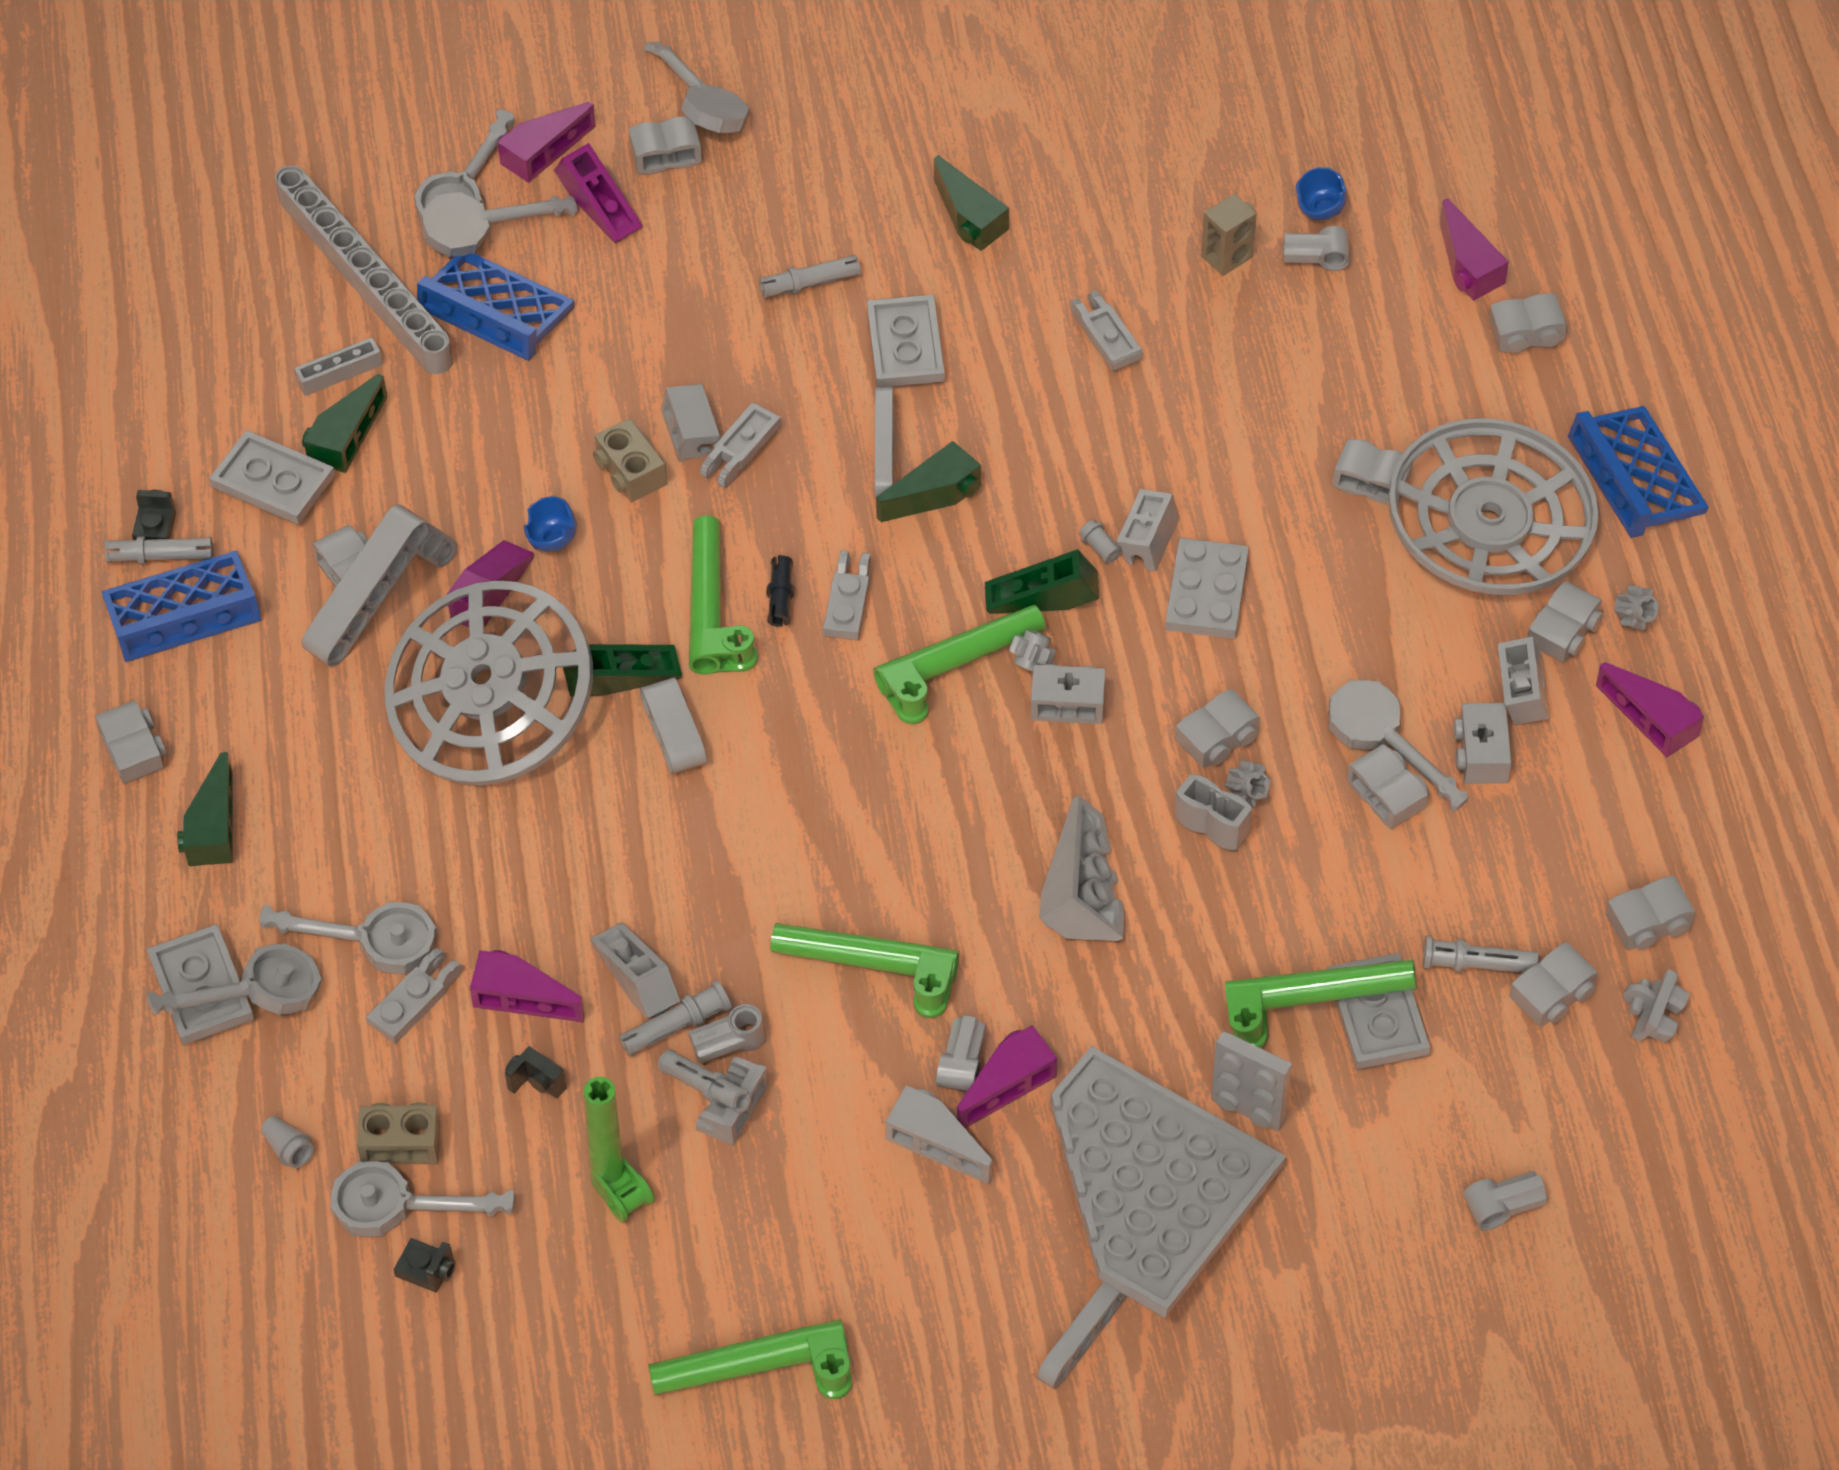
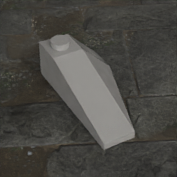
(1079, 884)

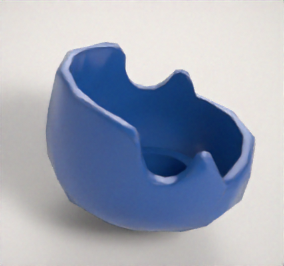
(1321, 193)
(550, 524)

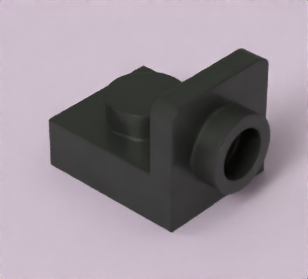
(154, 515)
(538, 1070)
(425, 1264)

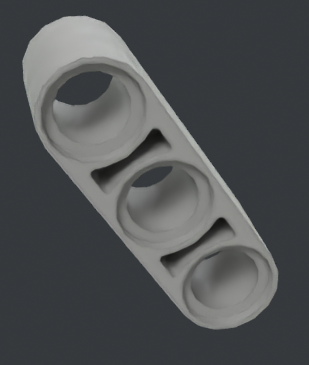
(673, 725)

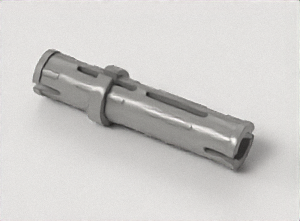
(810, 276)
(158, 549)
(714, 1086)

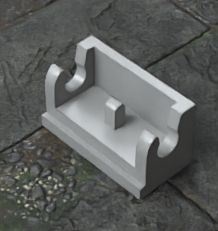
(689, 421)
(1148, 528)
(721, 1120)

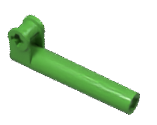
(710, 645)
(904, 677)
(930, 965)
(1251, 997)
(609, 1170)
(820, 1344)

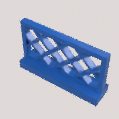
(482, 317)
(1614, 474)
(186, 621)

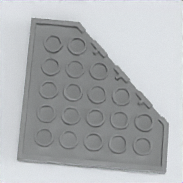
(1153, 1177)

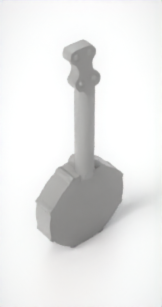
(704, 104)
(464, 180)
(459, 223)
(1368, 715)
(391, 937)
(274, 979)
(375, 1199)

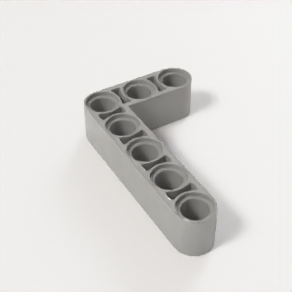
(370, 580)

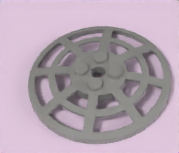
(1496, 495)
(498, 693)

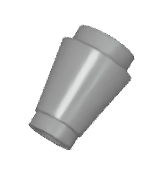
(287, 1142)

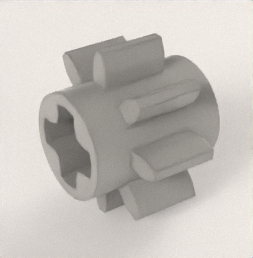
(1636, 607)
(1032, 649)
(1248, 781)

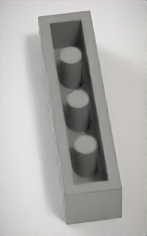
(338, 366)

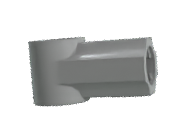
(1327, 248)
(725, 1034)
(961, 1061)
(1495, 1202)

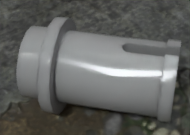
(1095, 536)

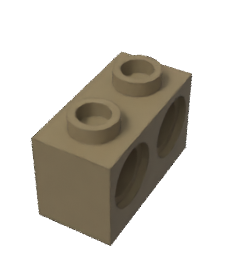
(1228, 234)
(629, 460)
(398, 1142)

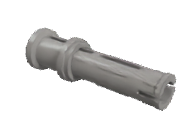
(1460, 955)
(690, 1011)

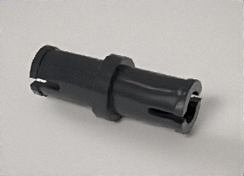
(780, 591)

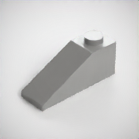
(637, 970)
(930, 1129)

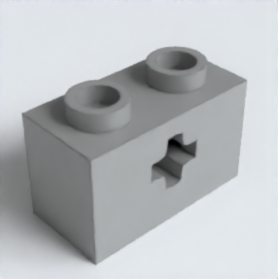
(1523, 681)
(1067, 694)
(1484, 743)

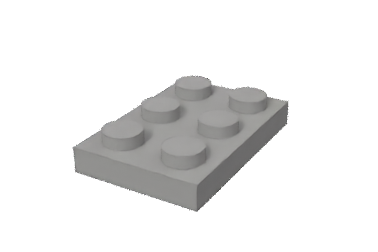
(905, 341)
(272, 477)
(1207, 588)
(195, 964)
(1383, 1025)
(1251, 1081)

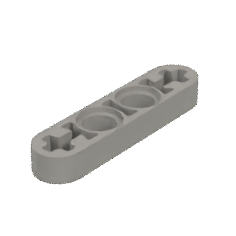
(883, 439)
(1080, 1335)

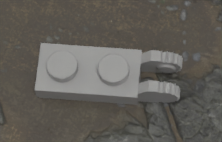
(1106, 331)
(741, 443)
(847, 599)
(413, 996)

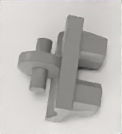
(1649, 1003)

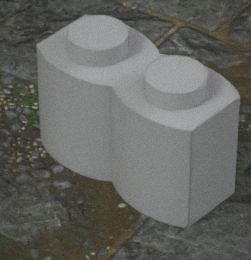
(664, 145)
(1527, 323)
(1367, 470)
(338, 551)
(1565, 621)
(1218, 728)
(130, 741)
(1388, 786)
(1217, 813)
(1650, 913)
(1554, 985)

